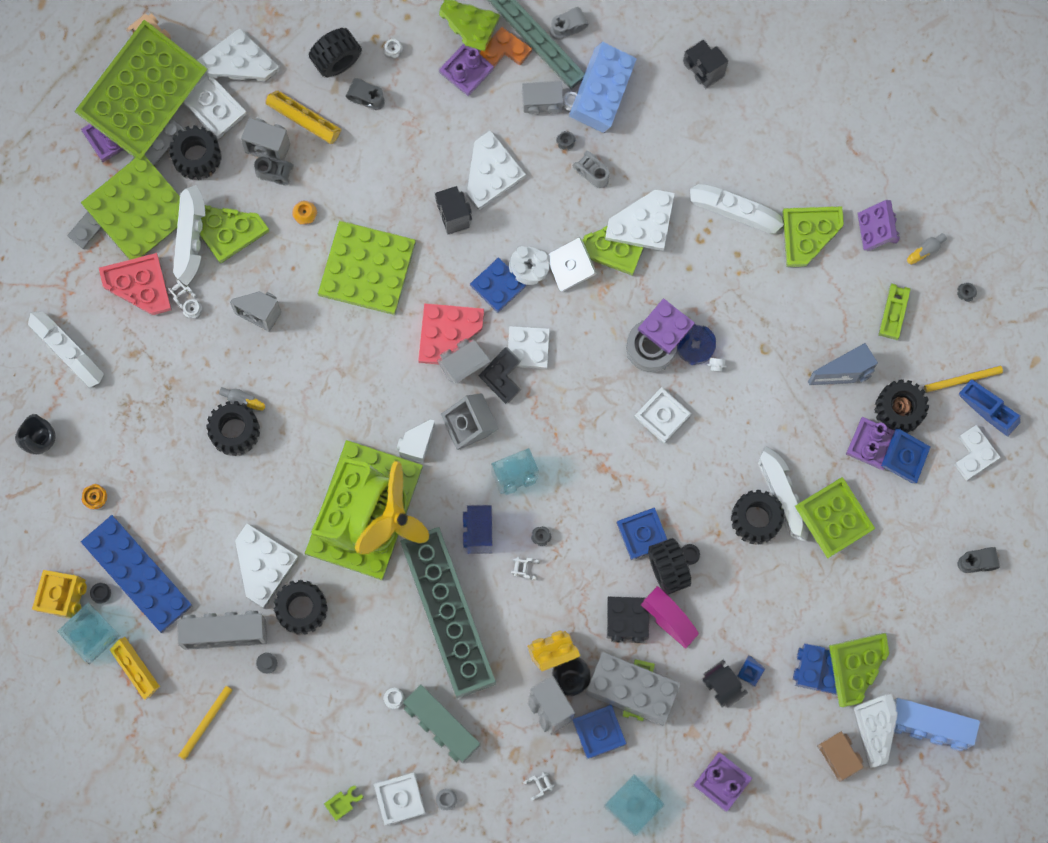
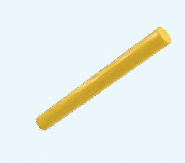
(963, 379)
(205, 722)

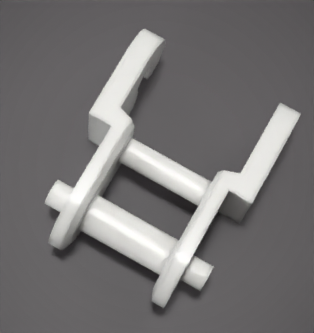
(187, 289)
(525, 562)
(544, 776)

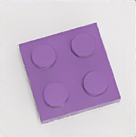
(666, 326)

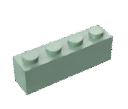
(441, 724)

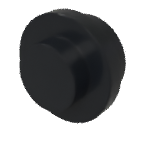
(691, 553)
(100, 593)

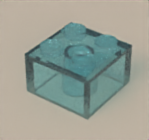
(515, 472)
(88, 633)
(634, 805)

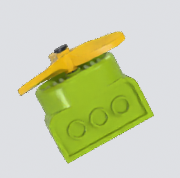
(366, 510)

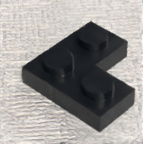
(497, 377)

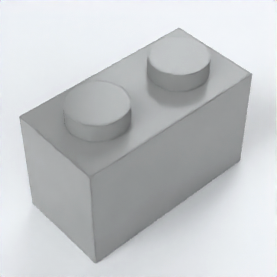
(542, 97)

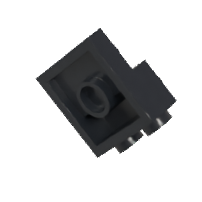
(627, 619)

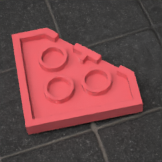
(138, 282)
(445, 327)

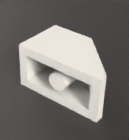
(416, 441)

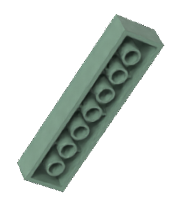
(448, 614)

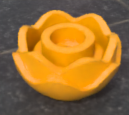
(304, 218)
(94, 490)

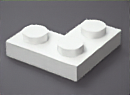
(980, 456)

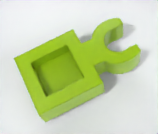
(341, 805)

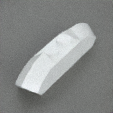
(736, 208)
(188, 232)
(65, 348)
(774, 472)

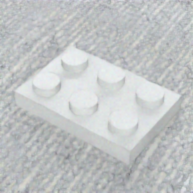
(214, 106)

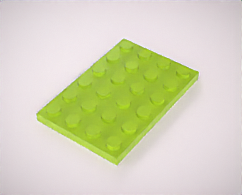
(141, 90)
(376, 562)

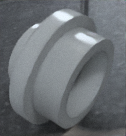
(446, 799)

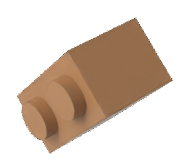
(841, 756)

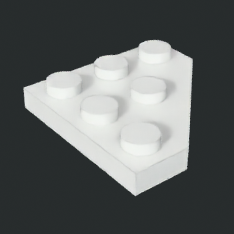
(238, 59)
(491, 171)
(643, 222)
(262, 564)
(877, 727)

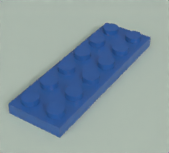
(136, 573)

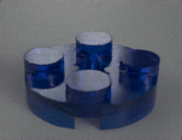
(707, 345)

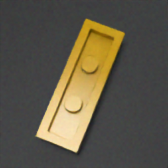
(134, 668)

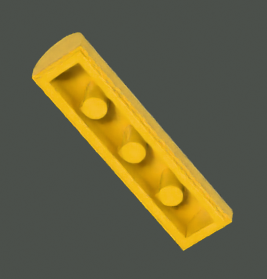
(303, 116)

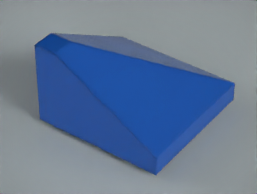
(751, 671)

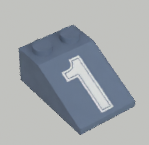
(848, 368)

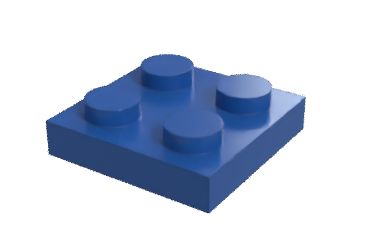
(497, 285)
(905, 456)
(641, 532)
(599, 732)

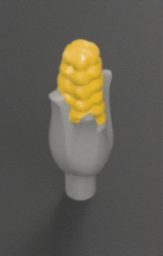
(926, 249)
(242, 397)

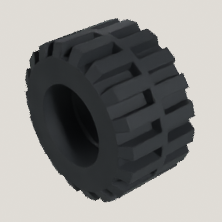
(335, 52)
(188, 139)
(913, 394)
(225, 414)
(763, 501)
(669, 566)
(295, 590)

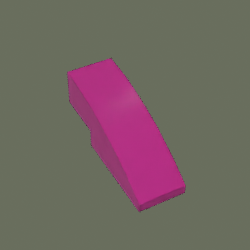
(670, 617)

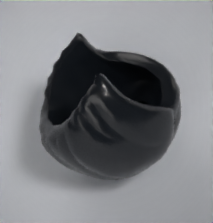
(35, 435)
(572, 676)

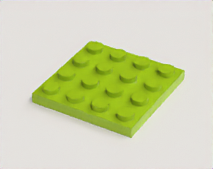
(135, 208)
(366, 267)

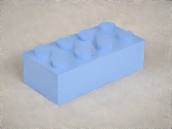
(602, 87)
(935, 725)

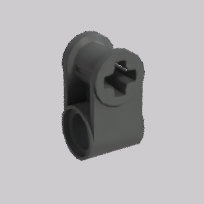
(365, 94)
(275, 170)
(982, 560)

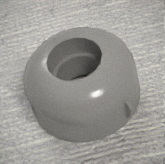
(642, 359)

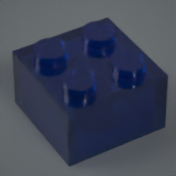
(479, 529)

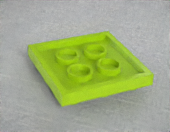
(834, 517)

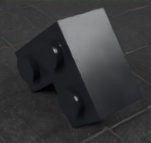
(706, 63)
(453, 209)

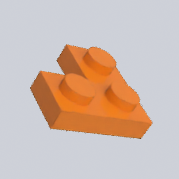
(505, 44)

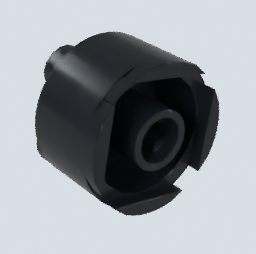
(724, 683)

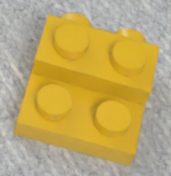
(59, 594)
(553, 650)

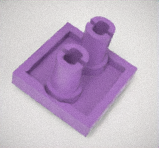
(466, 69)
(102, 145)
(878, 225)
(870, 442)
(722, 782)

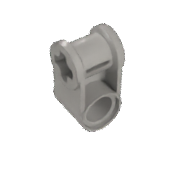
(568, 23)
(589, 167)

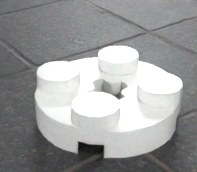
(533, 256)

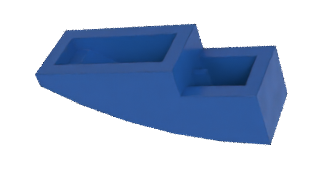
(990, 407)

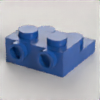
(815, 669)

